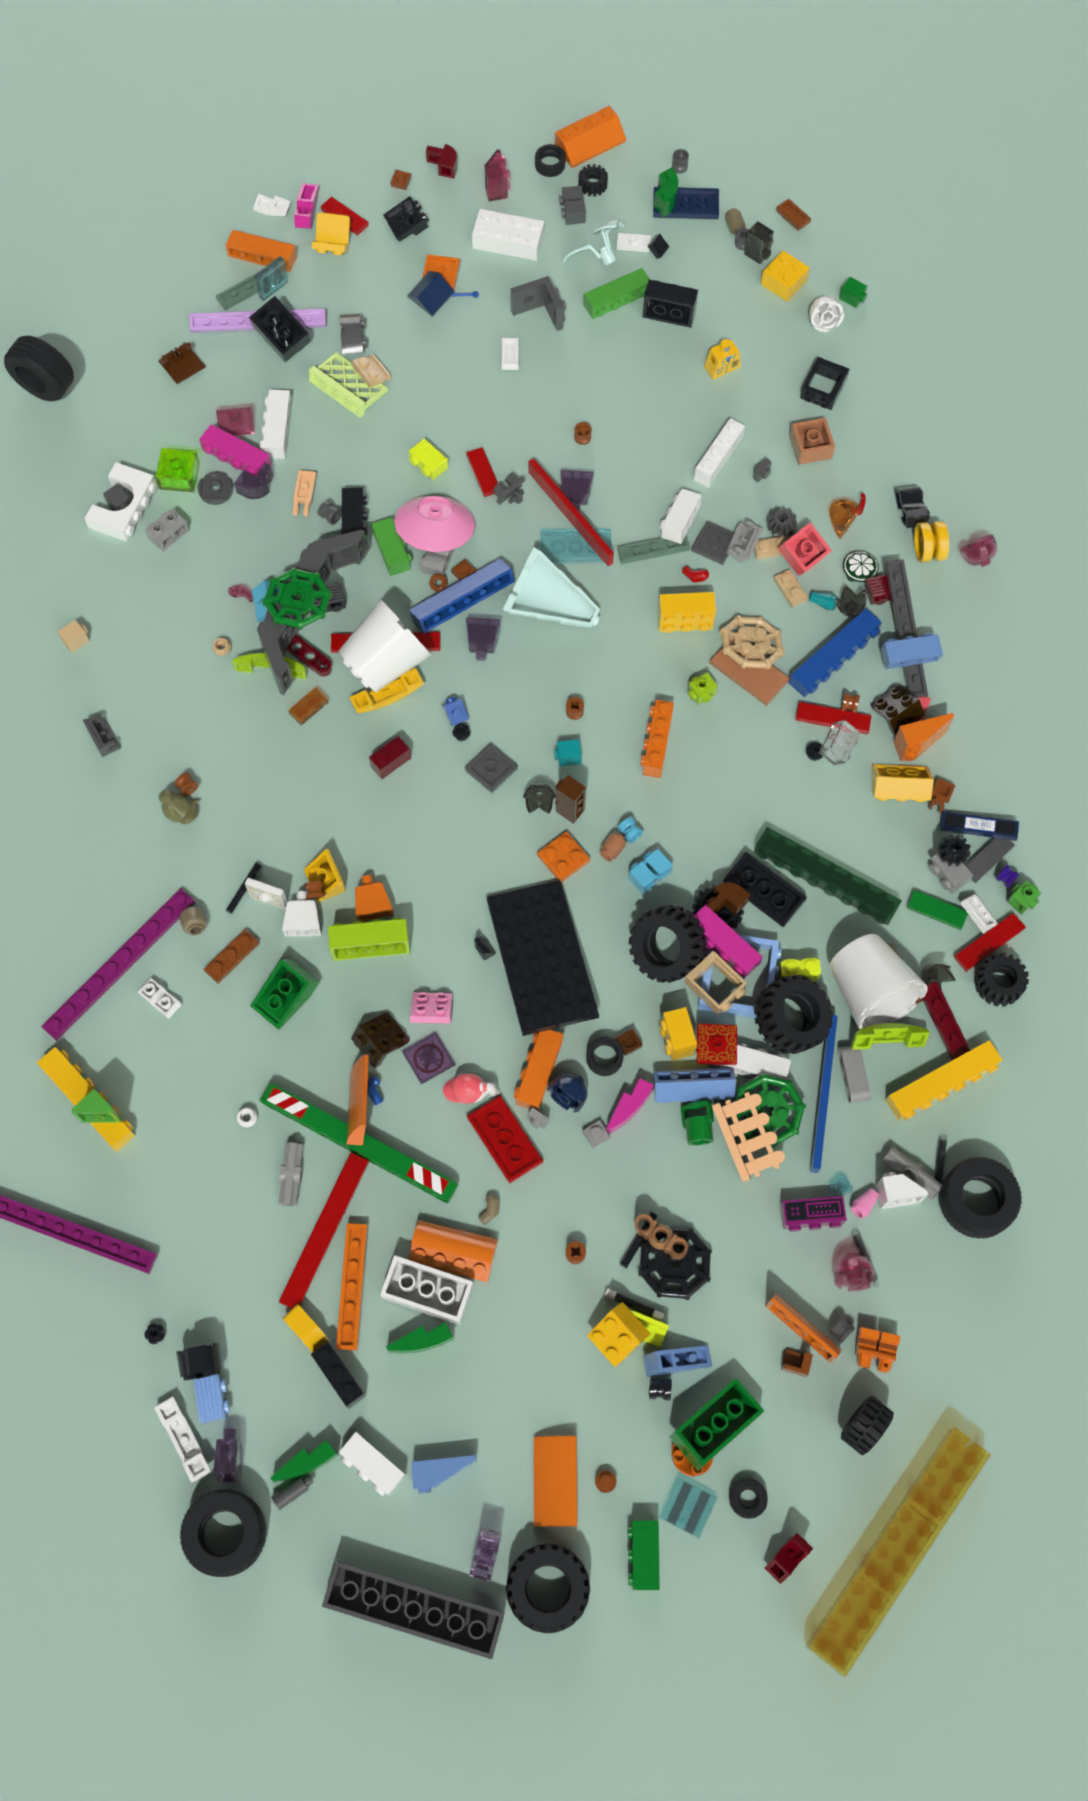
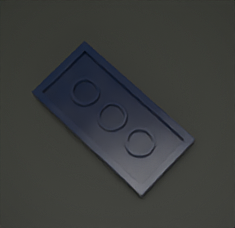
(693, 204)

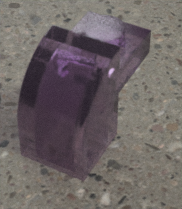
(254, 486)
(485, 1554)

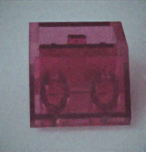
(496, 177)

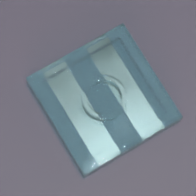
(271, 278)
(688, 1508)

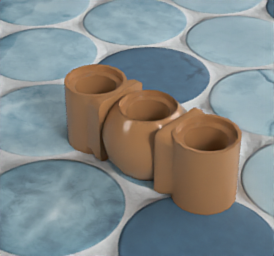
(654, 1228)

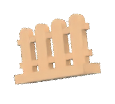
(753, 1144)

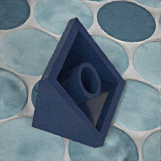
(431, 292)

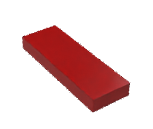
(357, 223)
(482, 471)

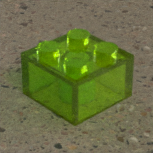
(177, 470)

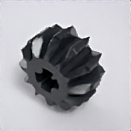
(946, 850)

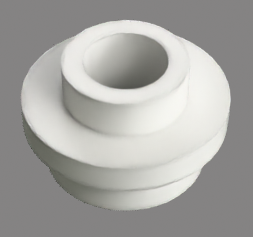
(242, 1113)

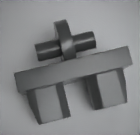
(514, 484)

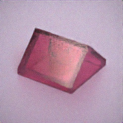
(236, 419)

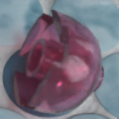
(980, 551)
(854, 1272)

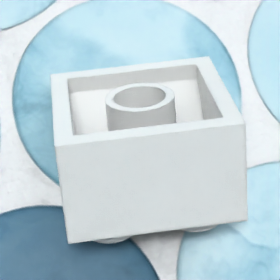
(898, 1191)

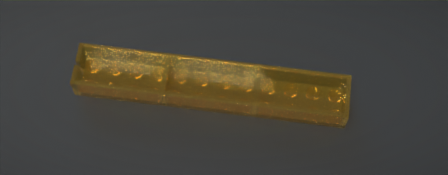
(897, 1552)

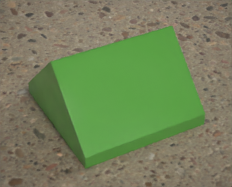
(95, 1110)

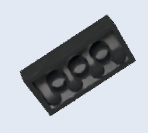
(767, 889)

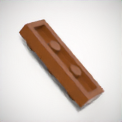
(231, 956)

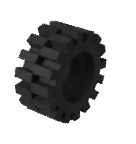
(593, 173)

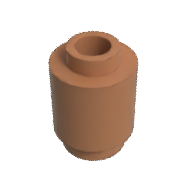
(612, 846)

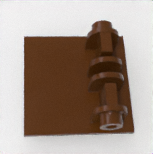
(181, 363)

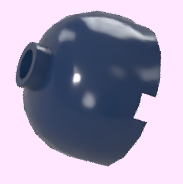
(568, 1091)

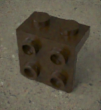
(898, 708)
(379, 1038)

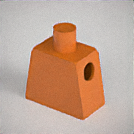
(371, 900)

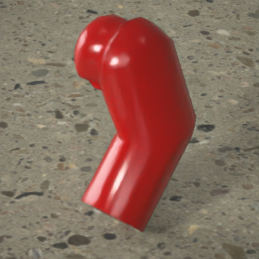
(695, 576)

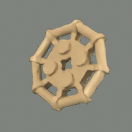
(755, 634)

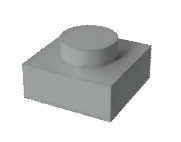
(537, 1119)
(596, 1134)

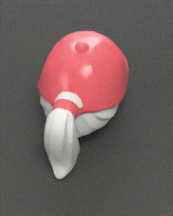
(468, 1089)

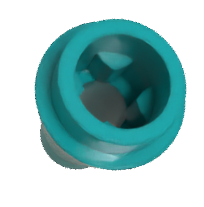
(824, 600)

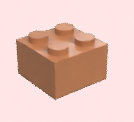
(812, 441)

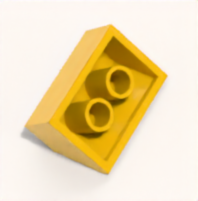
(901, 782)

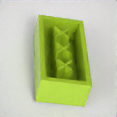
(368, 939)

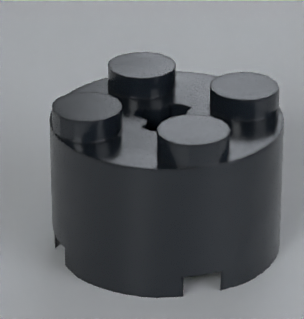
(199, 1360)

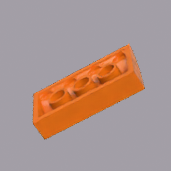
(357, 1101)
(803, 1328)
(555, 1481)

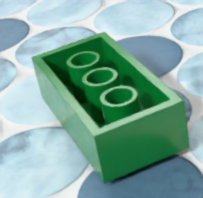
(716, 1424)

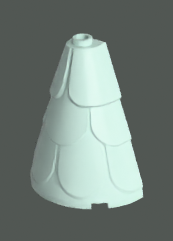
(550, 595)

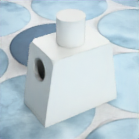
(301, 917)

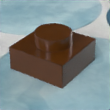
(629, 1042)

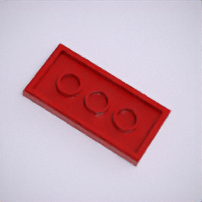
(504, 1139)

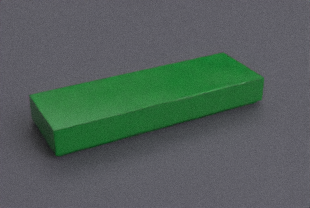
(937, 910)

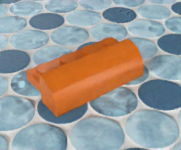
(453, 1250)

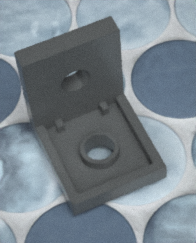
(540, 294)

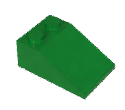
(284, 992)

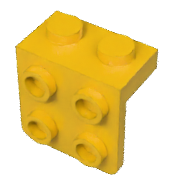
(332, 233)

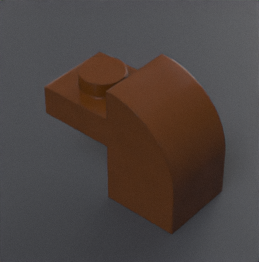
(730, 895)

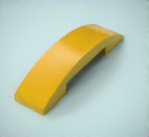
(391, 693)

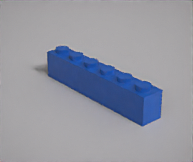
(462, 595)
(835, 653)

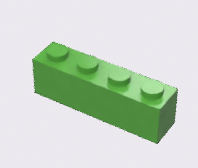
(616, 293)

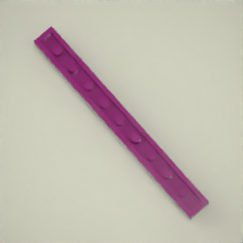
(117, 965)
(77, 1235)

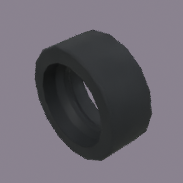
(552, 151)
(602, 1041)

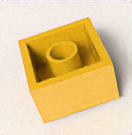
(785, 276)
(678, 1034)
(618, 1334)

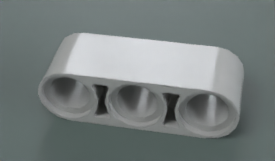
(854, 1074)

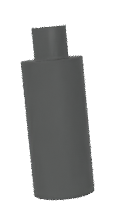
(292, 1492)

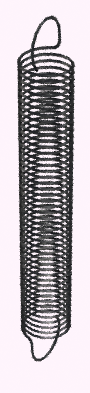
(938, 1162)
(860, 1251)

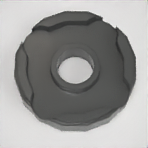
(215, 497)

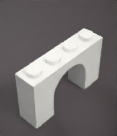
(122, 522)

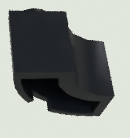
(911, 503)

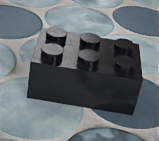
(670, 303)
(279, 329)

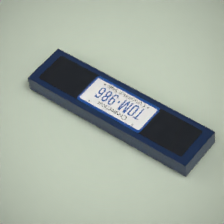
(979, 826)

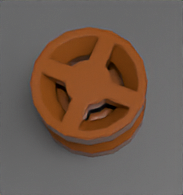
(584, 429)
(850, 702)
(574, 712)
(186, 784)
(314, 889)
(574, 1256)

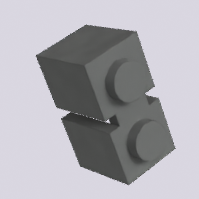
(573, 205)

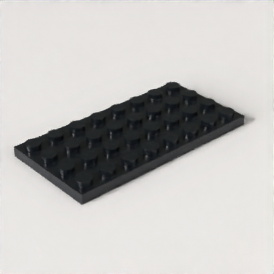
(542, 958)

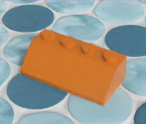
(590, 136)

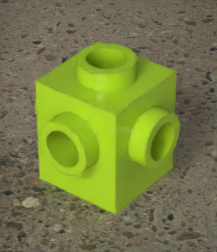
(702, 689)

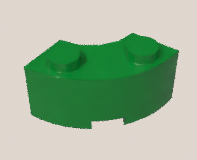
(667, 192)

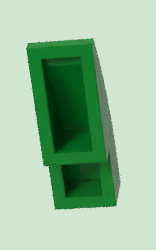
(420, 1340)
(305, 1463)

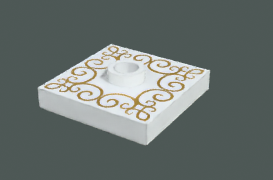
(266, 893)

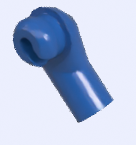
(372, 1091)

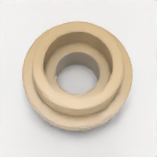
(219, 643)

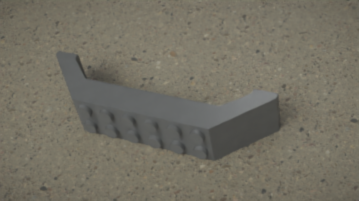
(318, 557)

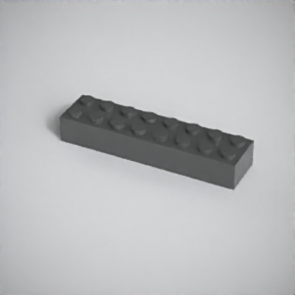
(413, 1610)

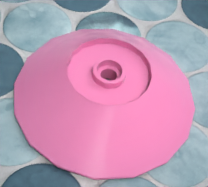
(434, 523)

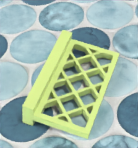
(338, 390)

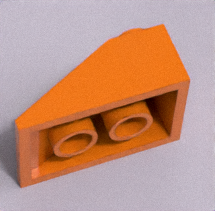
(918, 736)

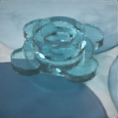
(841, 1181)

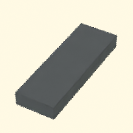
(989, 857)

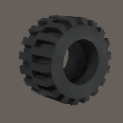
(1011, 969)
(867, 1425)

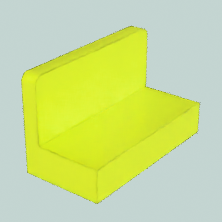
(656, 1328)

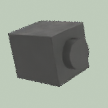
(117, 498)

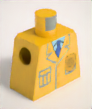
(722, 359)

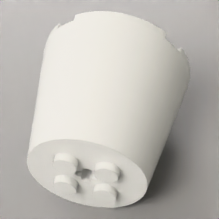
(381, 649)
(875, 981)

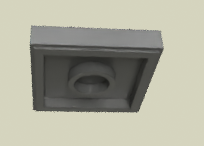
(713, 543)
(491, 768)

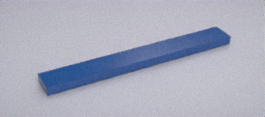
(823, 1098)

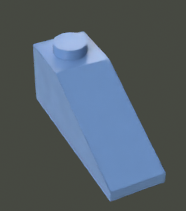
(676, 1360)
(434, 1472)

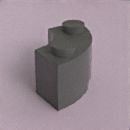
(352, 333)

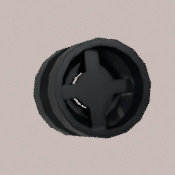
(660, 1388)

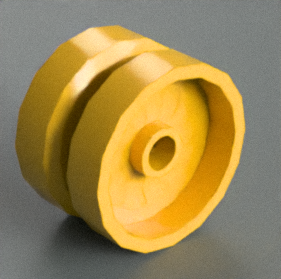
(931, 541)

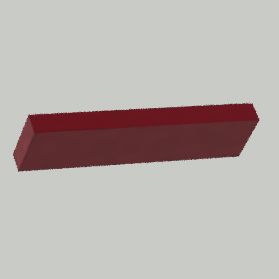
(945, 1021)

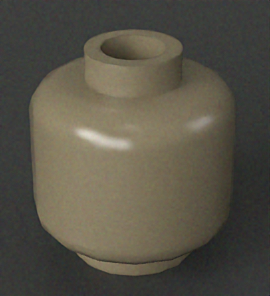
(193, 920)

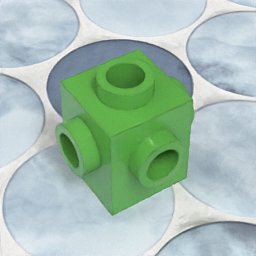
(1024, 897)

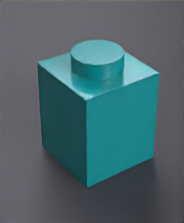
(568, 752)

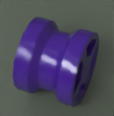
(1007, 876)

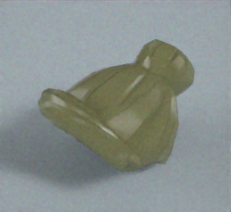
(178, 807)

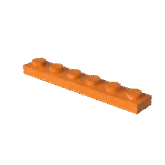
(351, 1287)

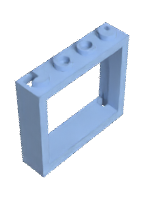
(740, 1009)

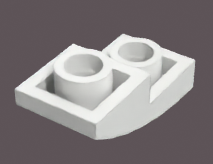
(159, 998)

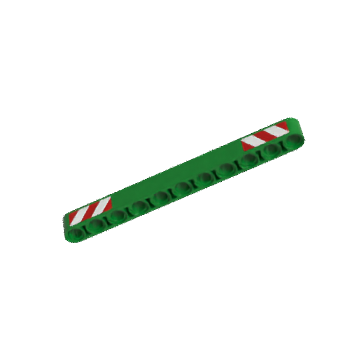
(371, 1150)

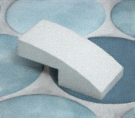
(269, 206)

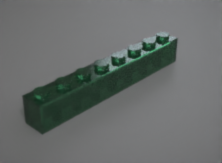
(827, 876)

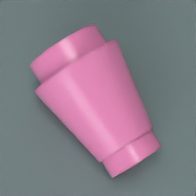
(863, 1205)

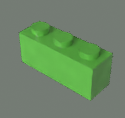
(391, 546)

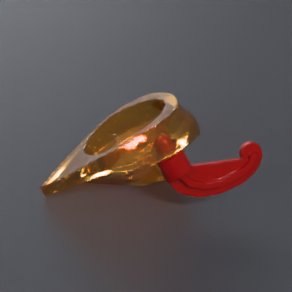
(844, 513)

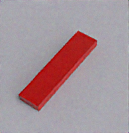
(827, 716)
(989, 942)

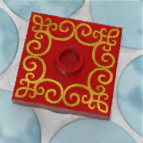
(717, 1044)

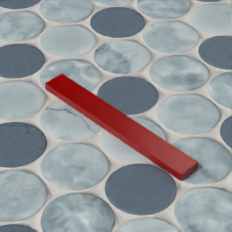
(571, 512)
(324, 1231)

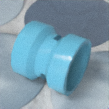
(630, 830)

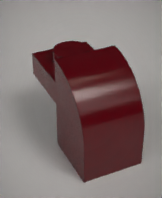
(444, 158)
(788, 1558)

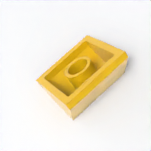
(325, 870)

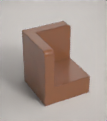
(797, 1363)

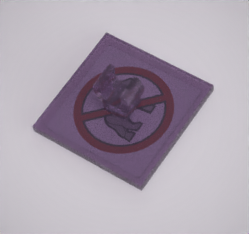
(428, 1058)

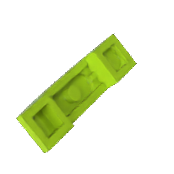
(247, 663)
(890, 1033)

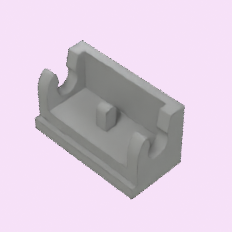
(743, 541)

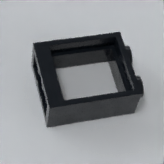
(829, 370)

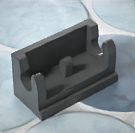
(101, 735)

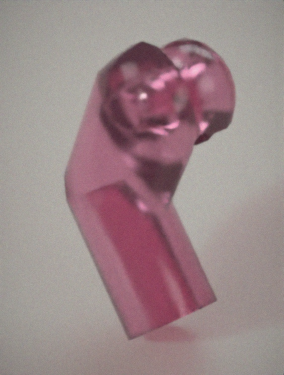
(240, 591)

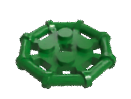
(297, 607)
(775, 1099)

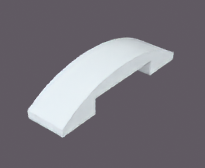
(183, 1439)

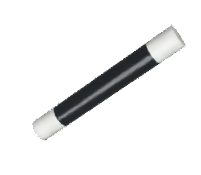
(634, 1304)

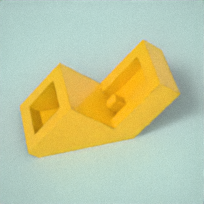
(305, 1328)

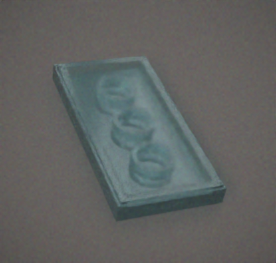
(570, 546)

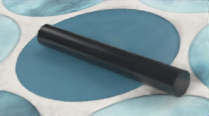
(242, 890)
(636, 1244)

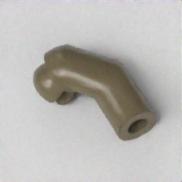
(492, 1209)

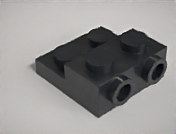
(406, 219)

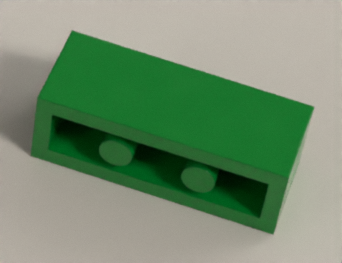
(644, 1555)

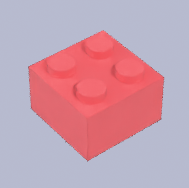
(804, 549)

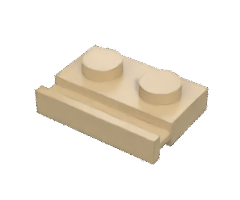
(371, 370)

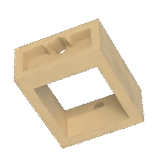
(711, 960)

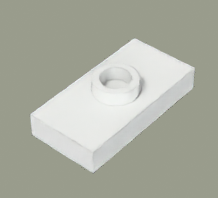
(633, 242)
(510, 353)
(979, 913)

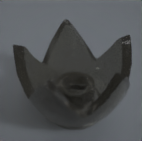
(851, 603)
(543, 801)
(937, 972)

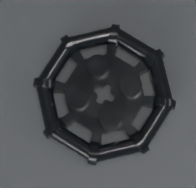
(682, 1272)

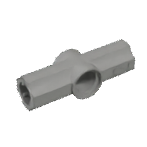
(903, 1165)
(290, 1174)

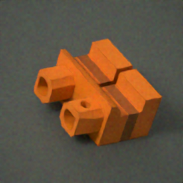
(878, 1346)

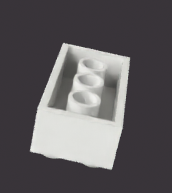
(508, 234)
(427, 1290)

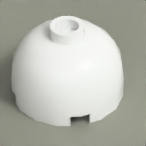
(826, 313)

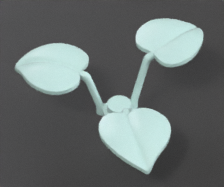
(606, 253)

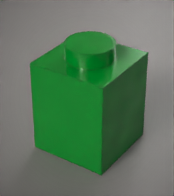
(853, 292)

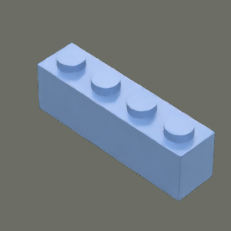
(694, 1085)

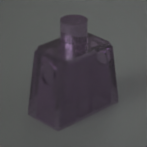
(576, 486)
(482, 636)
(228, 1465)

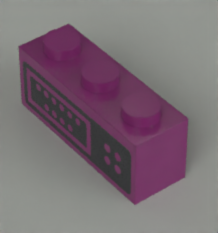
(813, 1213)

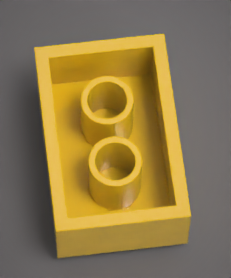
(686, 612)

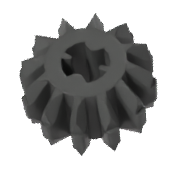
(781, 522)

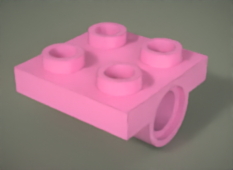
(431, 1008)

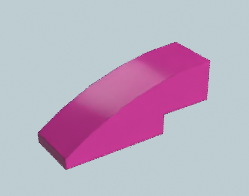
(306, 205)
(630, 1105)

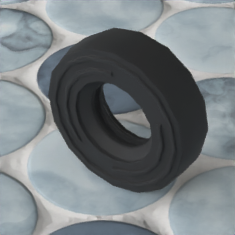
(761, 1495)

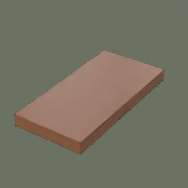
(757, 681)

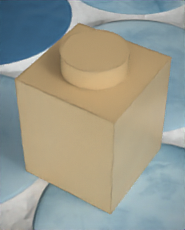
(73, 635)

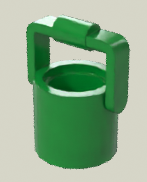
(698, 1127)

